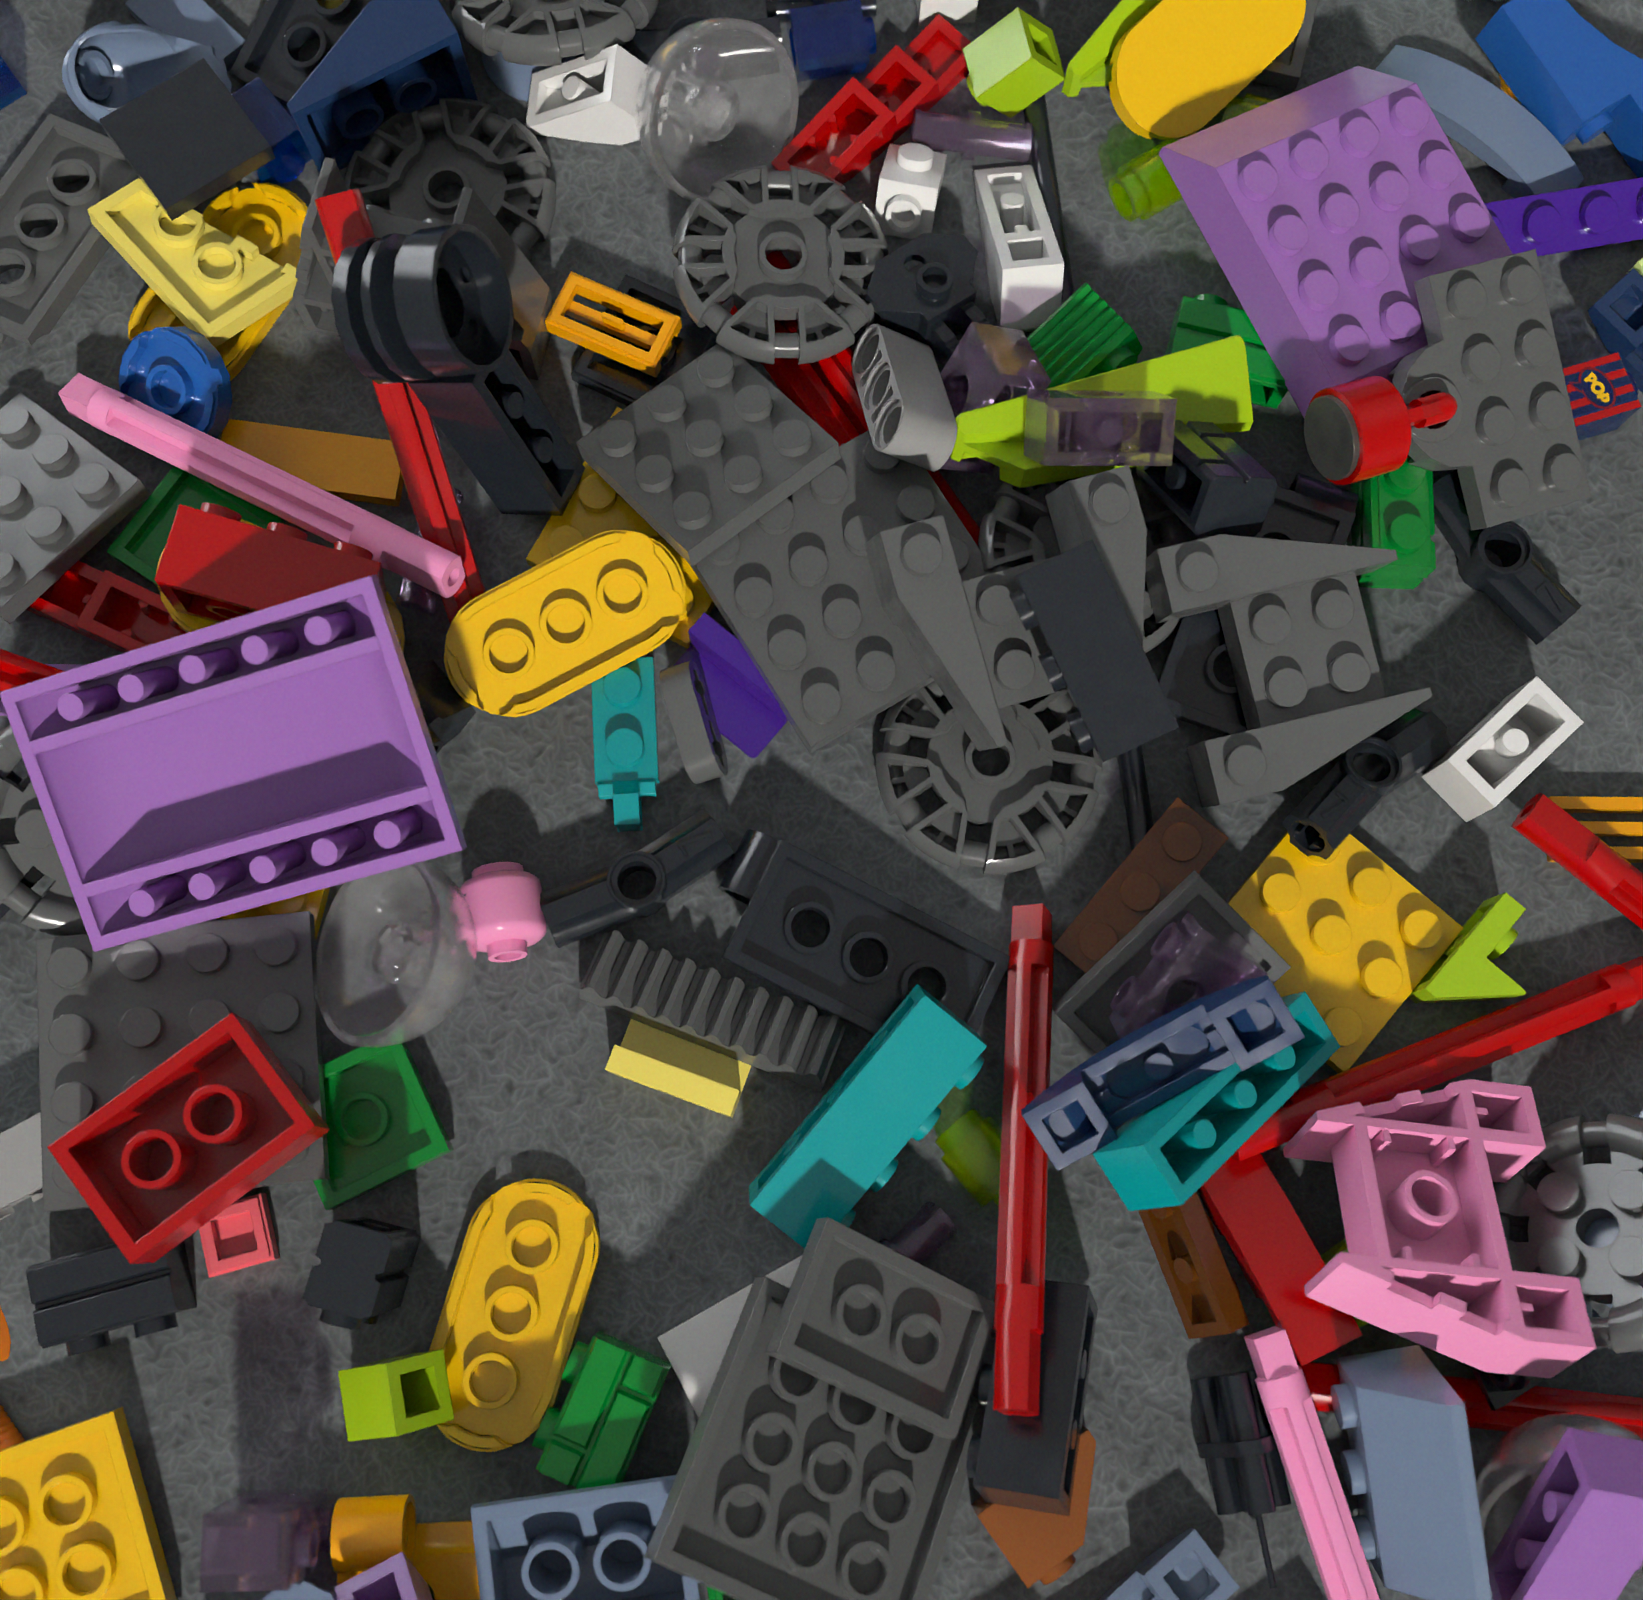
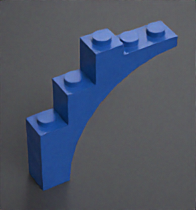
(1568, 74)

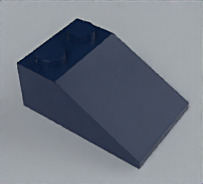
(385, 62)

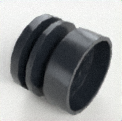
(423, 304)

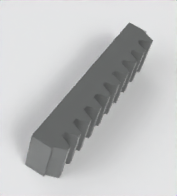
(712, 1010)

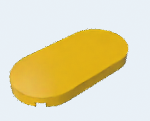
(1194, 58)
(260, 221)
(564, 623)
(515, 1311)

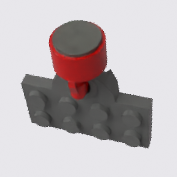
(1472, 400)

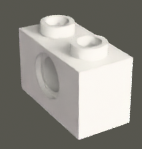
(1502, 749)

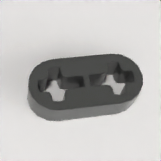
(693, 722)

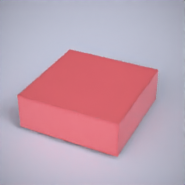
(239, 1236)

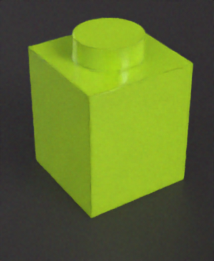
(1013, 63)
(395, 1395)

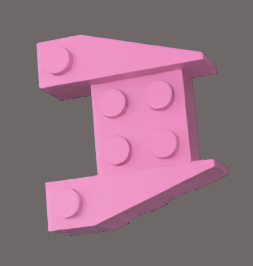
(1429, 1230)

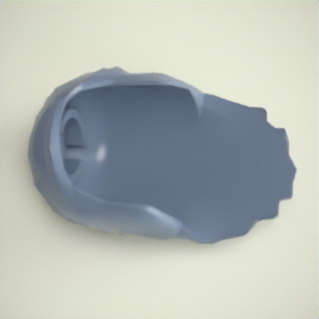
(125, 60)

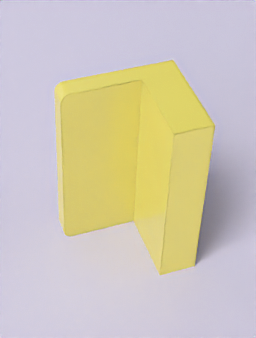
(679, 1068)

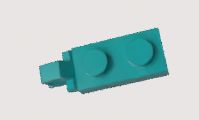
(626, 740)

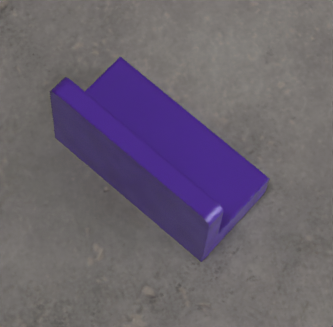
(738, 693)

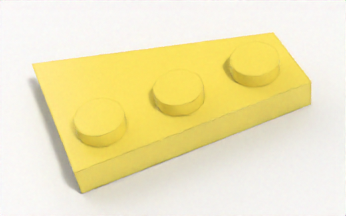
(196, 270)

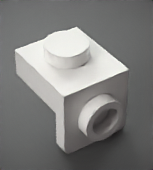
(909, 190)

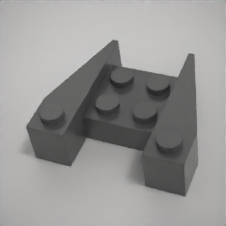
(316, 267)
(969, 628)
(1294, 652)

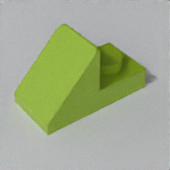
(1464, 967)

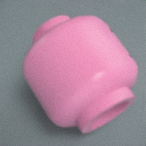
(505, 910)

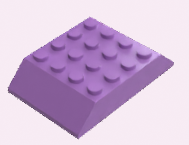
(1330, 219)
(235, 765)

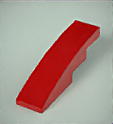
(881, 107)
(106, 609)
(1275, 1255)

